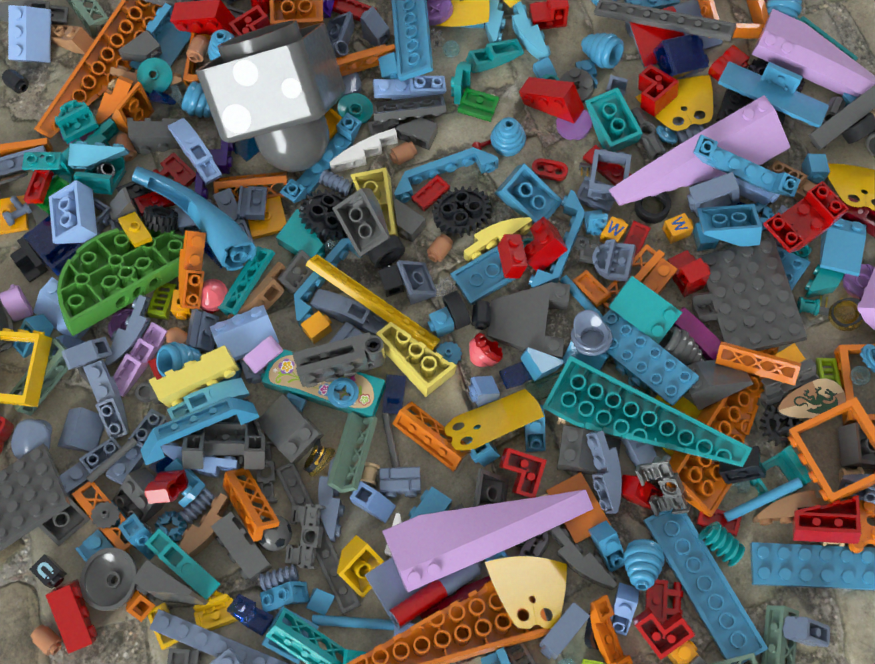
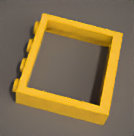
(36, 368)

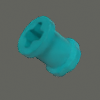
(808, 306)

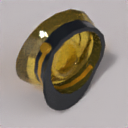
(845, 314)
(318, 458)

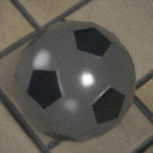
(277, 537)

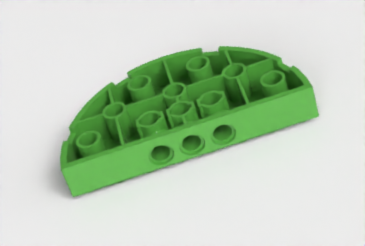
(112, 273)

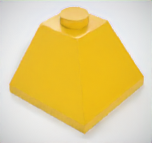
(355, 561)

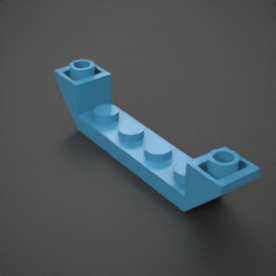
(485, 161)
(745, 170)
(309, 180)
(572, 208)
(315, 281)
(193, 422)

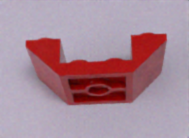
(807, 218)

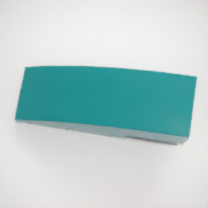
(494, 55)

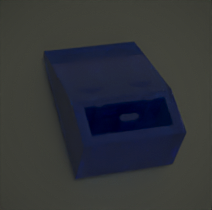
(53, 254)

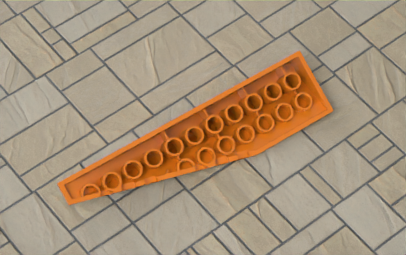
(93, 72)

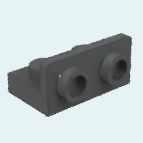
(295, 272)

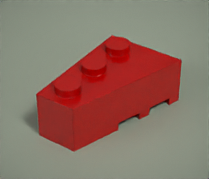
(201, 16)
(553, 98)
(829, 523)
(72, 616)

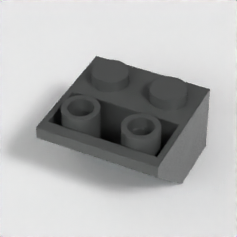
(132, 497)

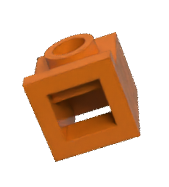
(139, 605)

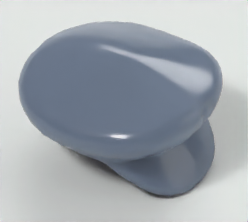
(590, 334)
(30, 435)

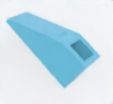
(90, 156)

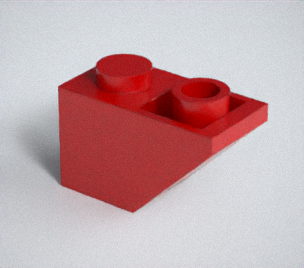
(638, 494)

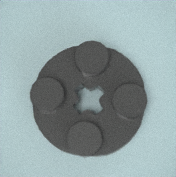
(583, 78)

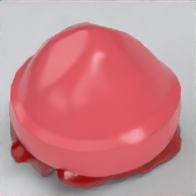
(212, 295)
(484, 352)

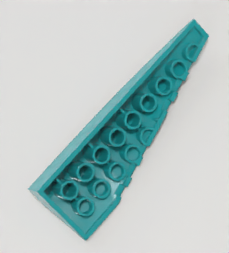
(604, 403)

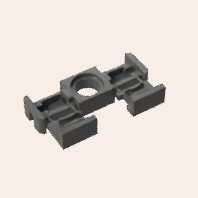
(776, 393)
(267, 490)
(672, 497)
(306, 555)

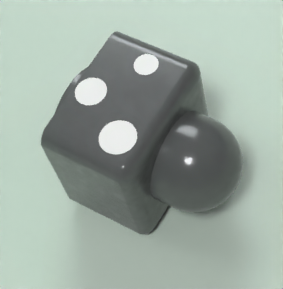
(277, 90)

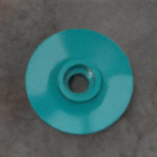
(163, 77)
(358, 103)

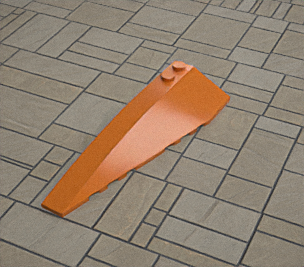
(731, 417)
(457, 633)

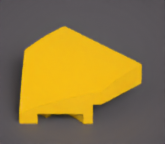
(214, 613)

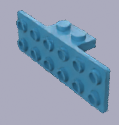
(167, 35)
(778, 87)
(647, 361)

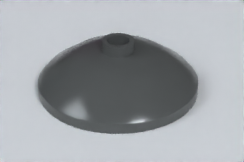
(99, 578)

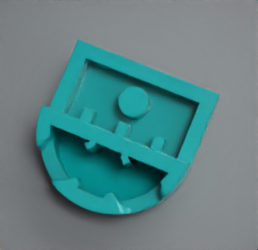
(461, 80)
(75, 120)

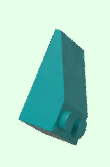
(613, 121)
(645, 309)

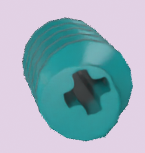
(723, 542)

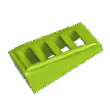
(165, 313)
(833, 370)

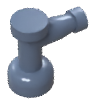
(21, 210)

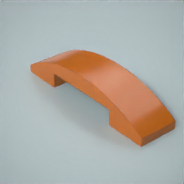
(604, 632)

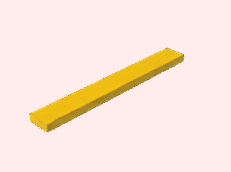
(371, 301)

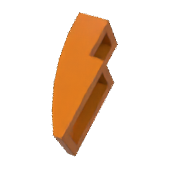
(112, 99)

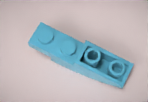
(496, 21)
(529, 35)
(208, 395)

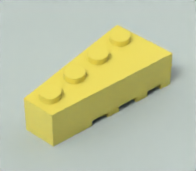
(380, 183)
(420, 364)
(194, 376)

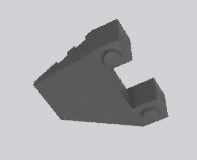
(522, 318)
(225, 438)

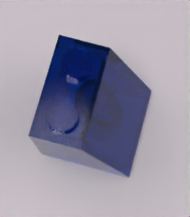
(681, 56)

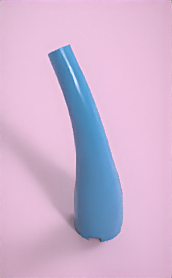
(223, 234)

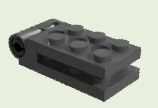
(339, 359)

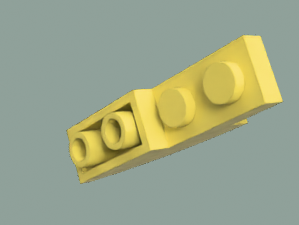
(490, 236)

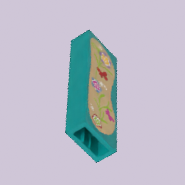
(283, 378)

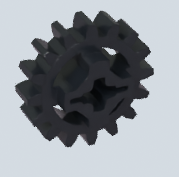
(774, 419)

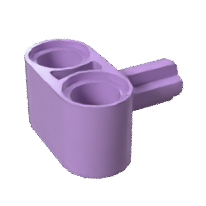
(16, 303)
(263, 354)

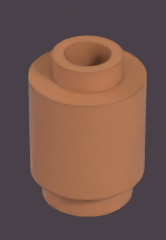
(197, 49)
(124, 140)
(403, 153)
(439, 248)
(176, 335)
(46, 640)

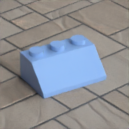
(29, 34)
(72, 214)
(48, 304)
(243, 331)

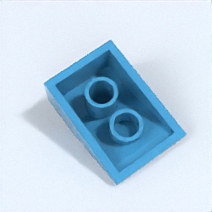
(528, 194)
(732, 224)
(843, 247)

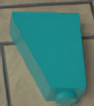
(295, 238)

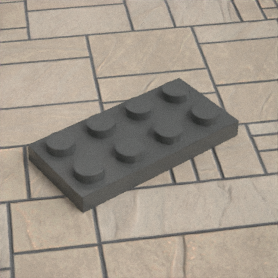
(409, 107)

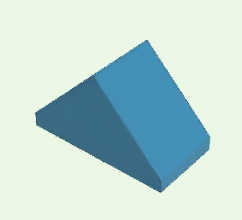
(540, 363)

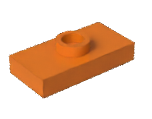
(592, 288)

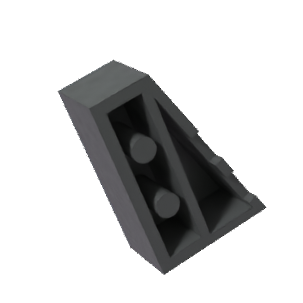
(151, 136)
(241, 547)

